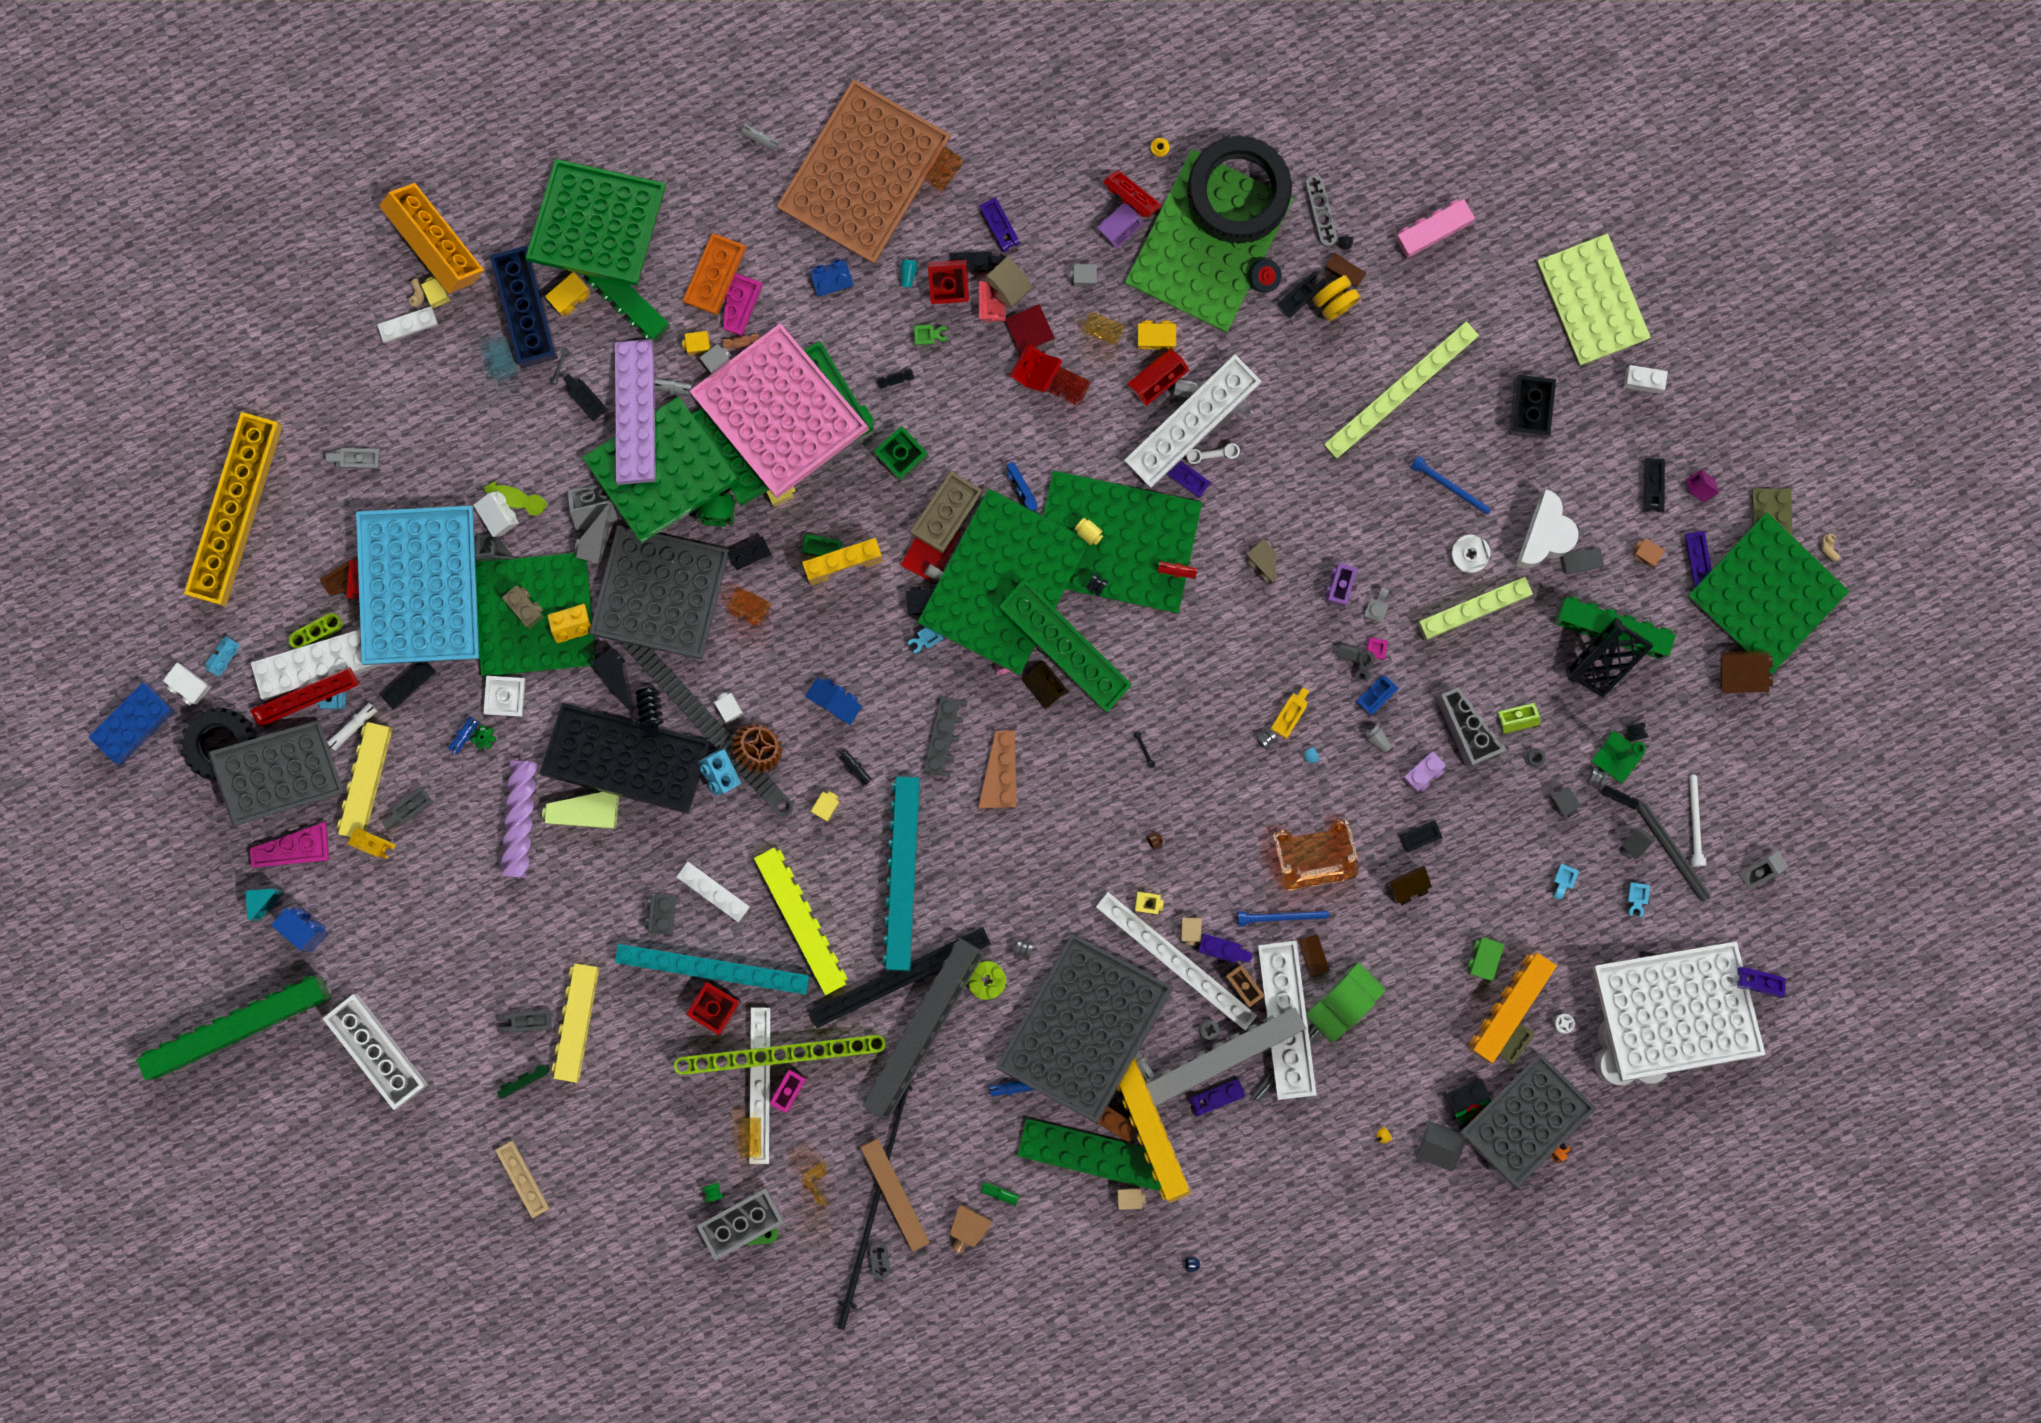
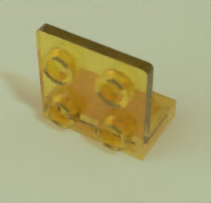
(817, 1171)

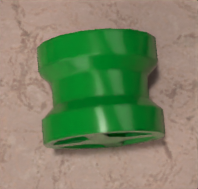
(712, 1192)

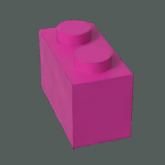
(788, 1091)

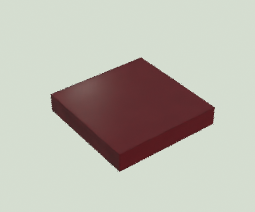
(1029, 327)

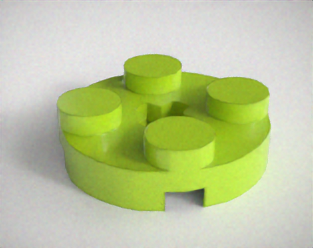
(992, 990)

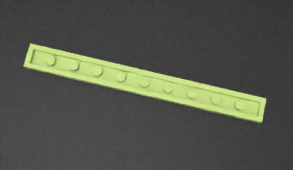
(1401, 390)

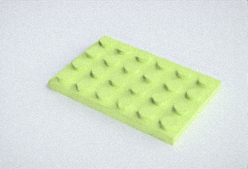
(1593, 299)

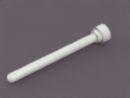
(1697, 858)

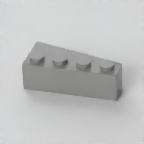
(1468, 728)

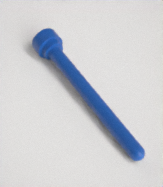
(1420, 465)
(1245, 918)

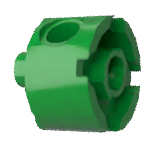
(717, 511)

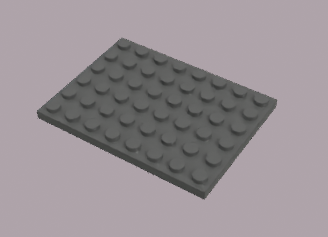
(1084, 1028)

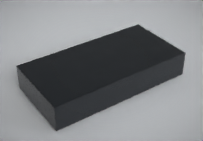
(1421, 836)

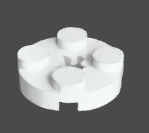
(1461, 548)

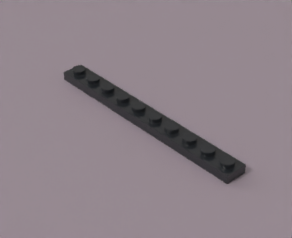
(891, 981)

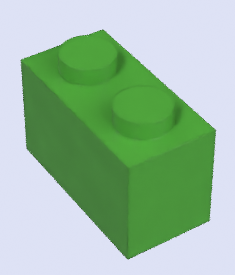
(1485, 958)

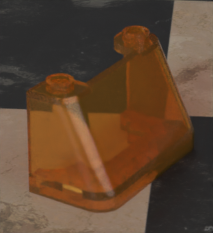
(1316, 856)

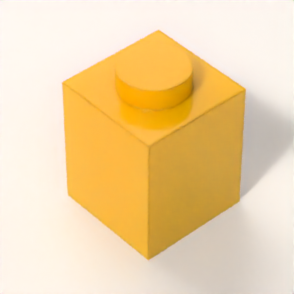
(696, 343)

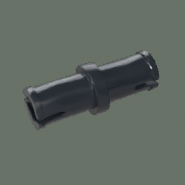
(855, 768)

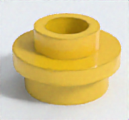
(1160, 153)

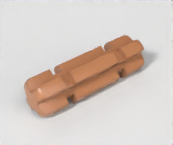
(739, 342)

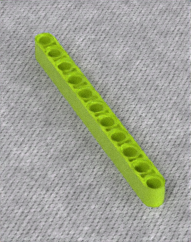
(789, 1057)

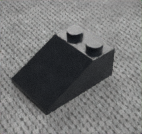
(614, 672)

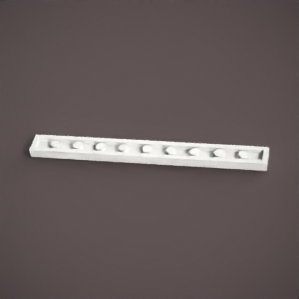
(1176, 961)

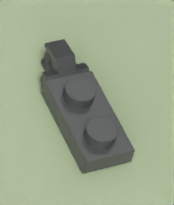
(408, 808)

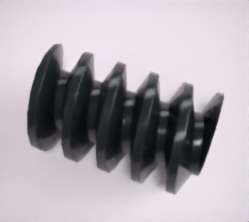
(649, 709)

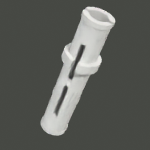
(352, 726)

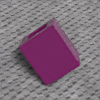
(1702, 485)

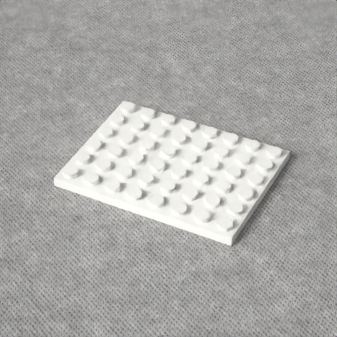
(1677, 1011)

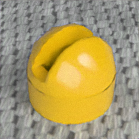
(1385, 1135)

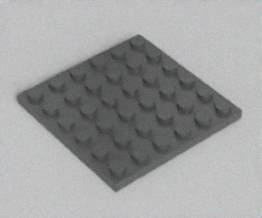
(659, 593)

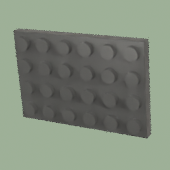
(275, 773)
(1528, 1121)

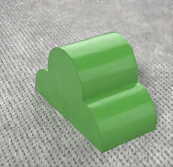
(1345, 1002)

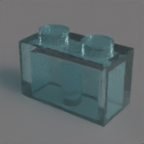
(501, 359)

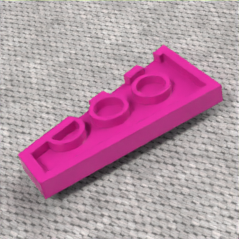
(295, 848)

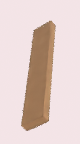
(894, 1195)

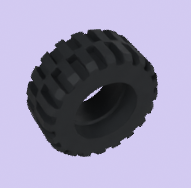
(200, 727)

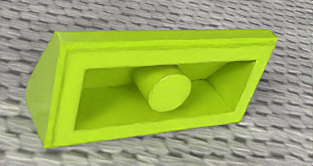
(1519, 718)

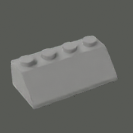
(588, 503)
(740, 1223)

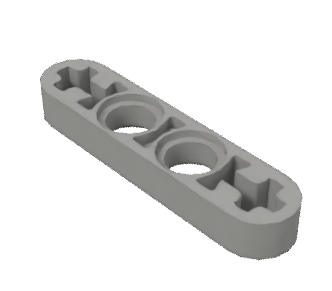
(1319, 211)

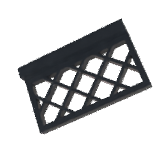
(1594, 652)

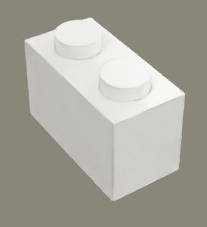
(1645, 379)
(496, 513)
(187, 684)

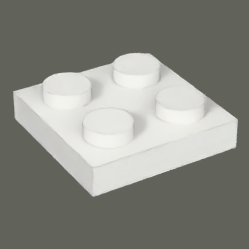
(504, 696)

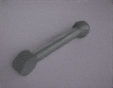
(564, 351)

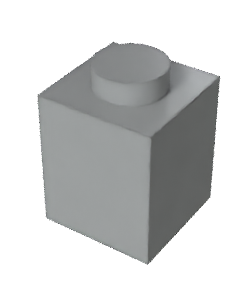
(1084, 275)
(715, 358)

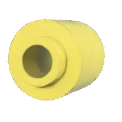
(1089, 532)

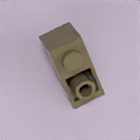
(1264, 559)

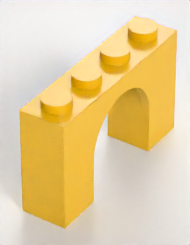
(863, 553)

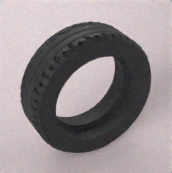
(1247, 149)

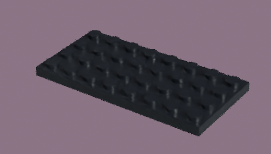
(623, 759)

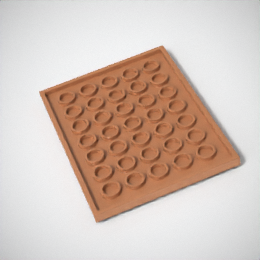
(863, 171)

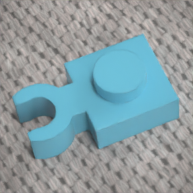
(926, 638)
(1638, 895)

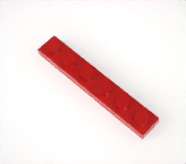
(304, 696)

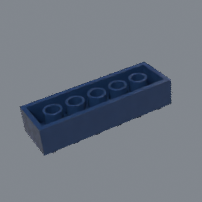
(523, 307)

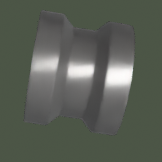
(1266, 738)
(1597, 779)
(1023, 949)
(1207, 1028)

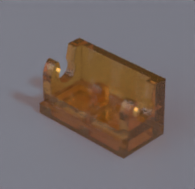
(943, 169)

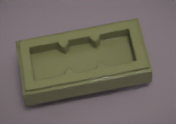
(1516, 1044)

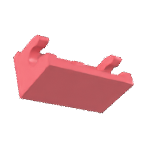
(990, 307)

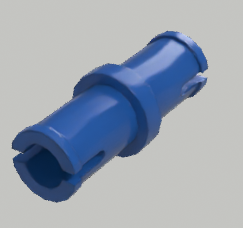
(463, 735)

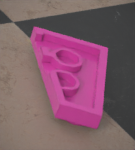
(740, 303)

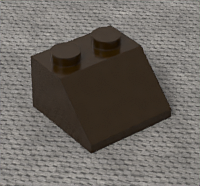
(1408, 885)

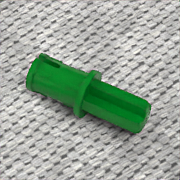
(1000, 1193)

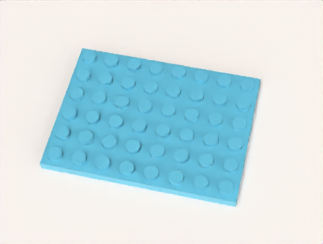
(417, 585)

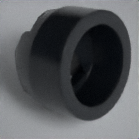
(1345, 242)

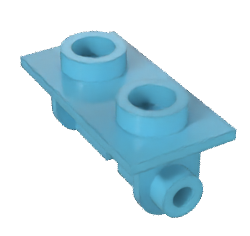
(218, 663)

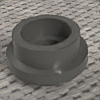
(1539, 753)

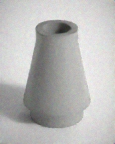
(1378, 738)

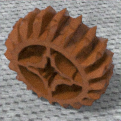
(749, 754)

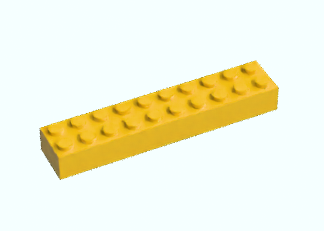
(233, 509)

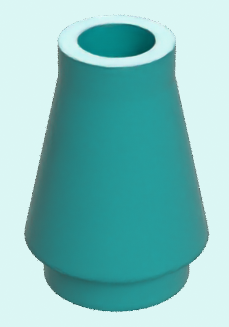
(908, 271)

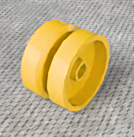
(1337, 298)

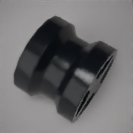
(1097, 584)
(1637, 732)

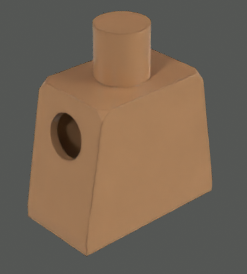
(968, 1228)

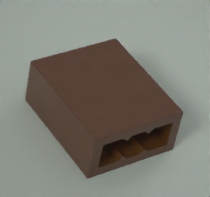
(1745, 671)

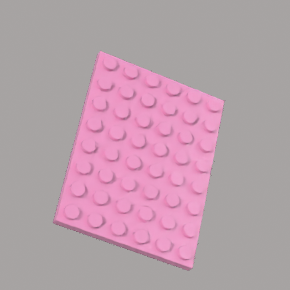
(779, 410)

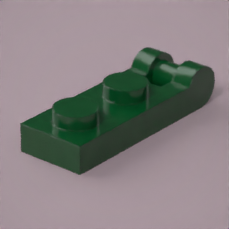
(523, 1080)

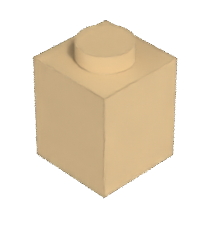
(1191, 930)
(1130, 1198)

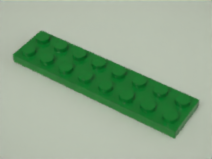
(1064, 645)
(1087, 1153)

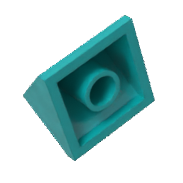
(260, 901)

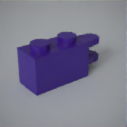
(1223, 949)

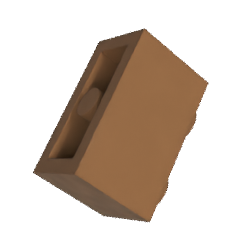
(1244, 986)

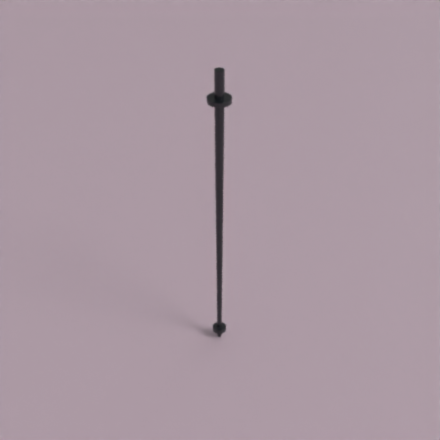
(847, 1304)

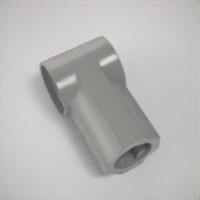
(1186, 388)

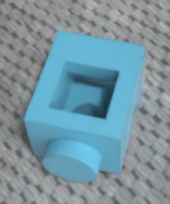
(338, 702)

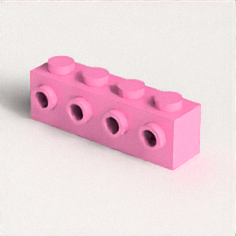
(1434, 229)

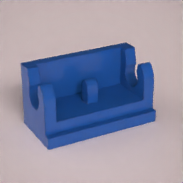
(1377, 695)

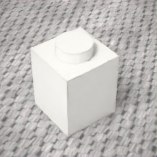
(728, 707)

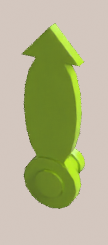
(516, 498)

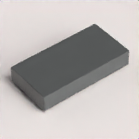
(1583, 561)

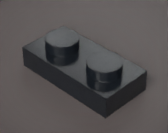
(749, 553)

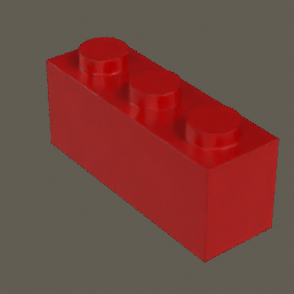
(1158, 377)

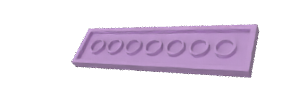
(635, 412)

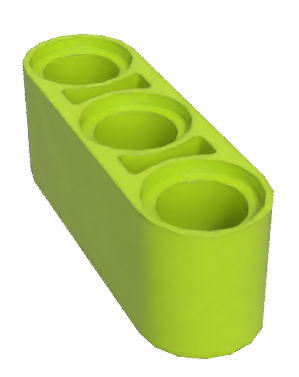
(307, 631)

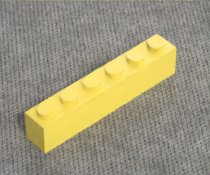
(365, 778)
(576, 1022)

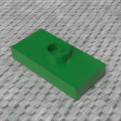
(820, 546)

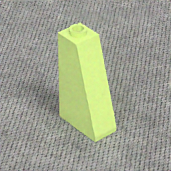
(591, 810)

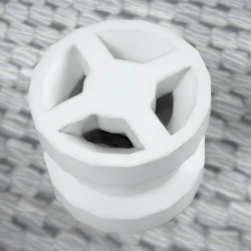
(1565, 1026)

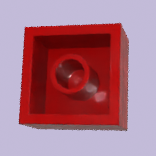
(948, 282)
(713, 1008)

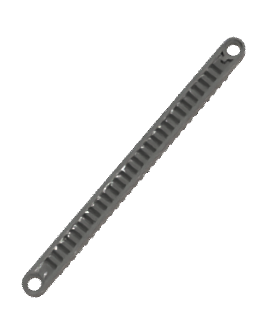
(706, 723)

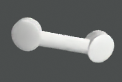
(1230, 451)

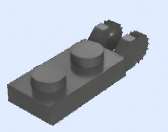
(527, 1021)

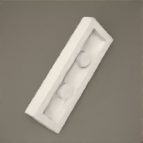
(407, 324)

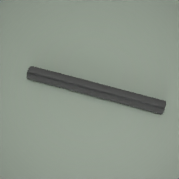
(1674, 852)

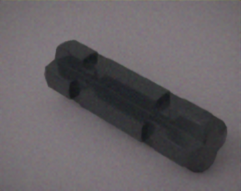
(895, 378)
(1620, 797)

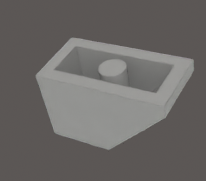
(1764, 869)

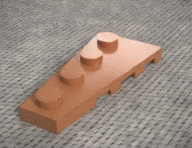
(1000, 777)

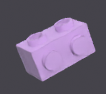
(1428, 768)

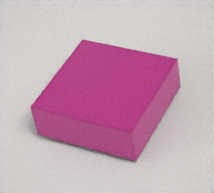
(1378, 647)

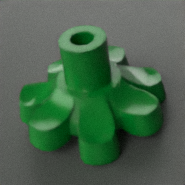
(487, 737)

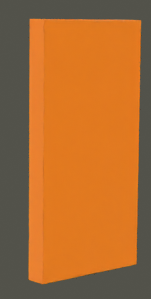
(714, 274)

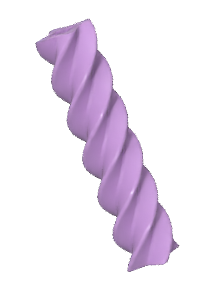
(518, 820)

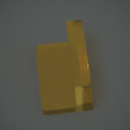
(1103, 328)
(750, 1137)

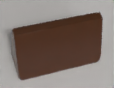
(1339, 267)
(1314, 955)

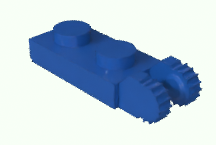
(1022, 487)

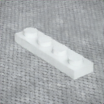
(713, 891)

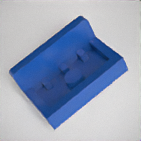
(831, 277)

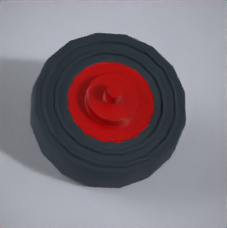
(1264, 275)

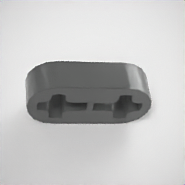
(875, 1261)

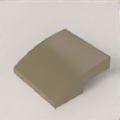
(1009, 282)

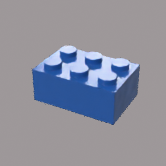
(300, 929)

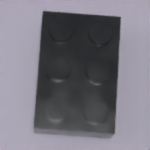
(1532, 407)

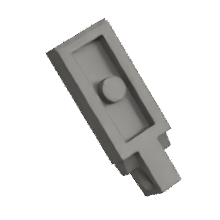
(355, 458)

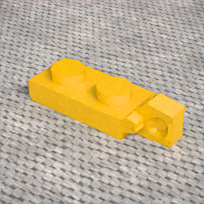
(1290, 714)

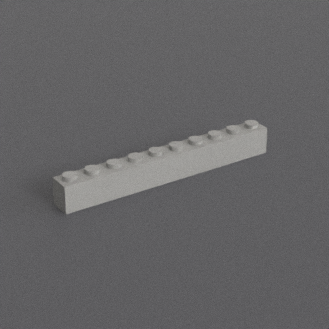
(1225, 1055)

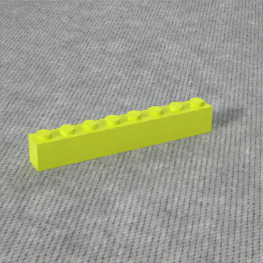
(800, 921)

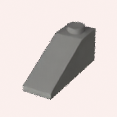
(592, 542)

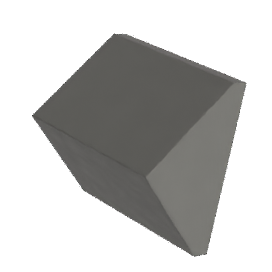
(1441, 1146)

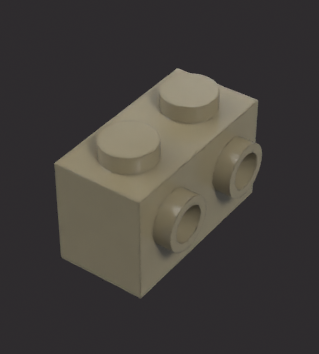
(523, 607)

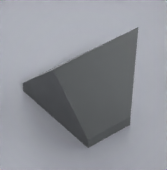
(490, 549)

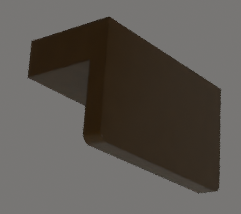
(1044, 685)

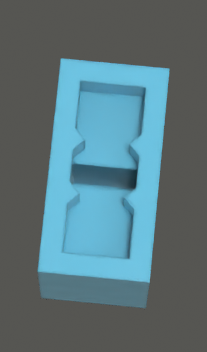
(723, 769)

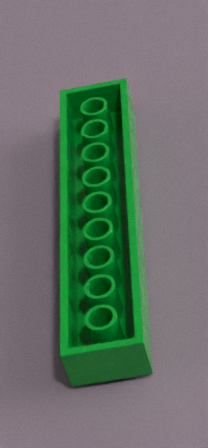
(231, 1029)

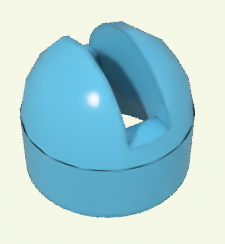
(1311, 755)

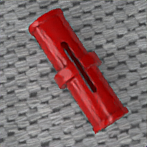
(1177, 570)

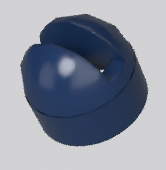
(1192, 1264)

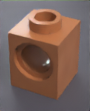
(1648, 552)

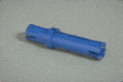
(1008, 1088)

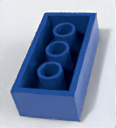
(131, 724)

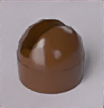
(1155, 840)

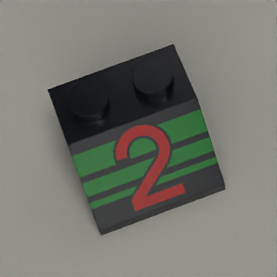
(1468, 1101)

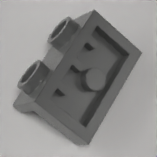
(661, 914)

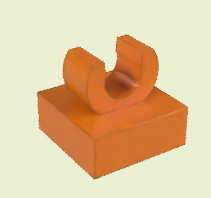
(1559, 1154)

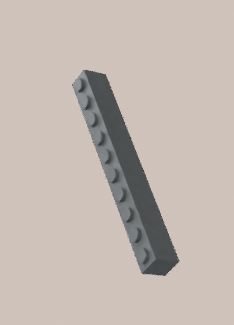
(923, 1029)

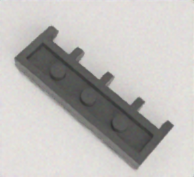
(943, 736)

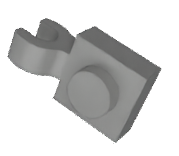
(1376, 608)

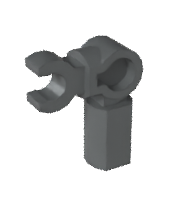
(1365, 659)

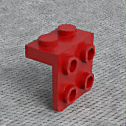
(1035, 369)

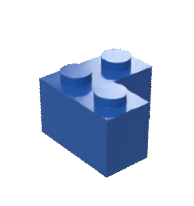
(834, 700)

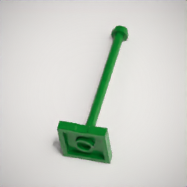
(1618, 756)

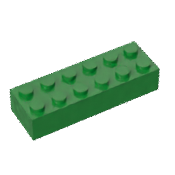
(1592, 621)

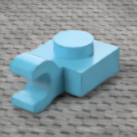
(1565, 879)

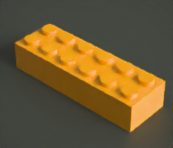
(431, 238)
(1512, 1007)

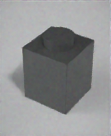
(1565, 802)

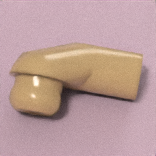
(419, 294)
(1827, 547)

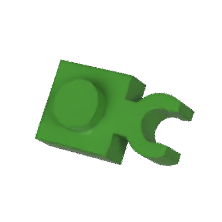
(926, 334)

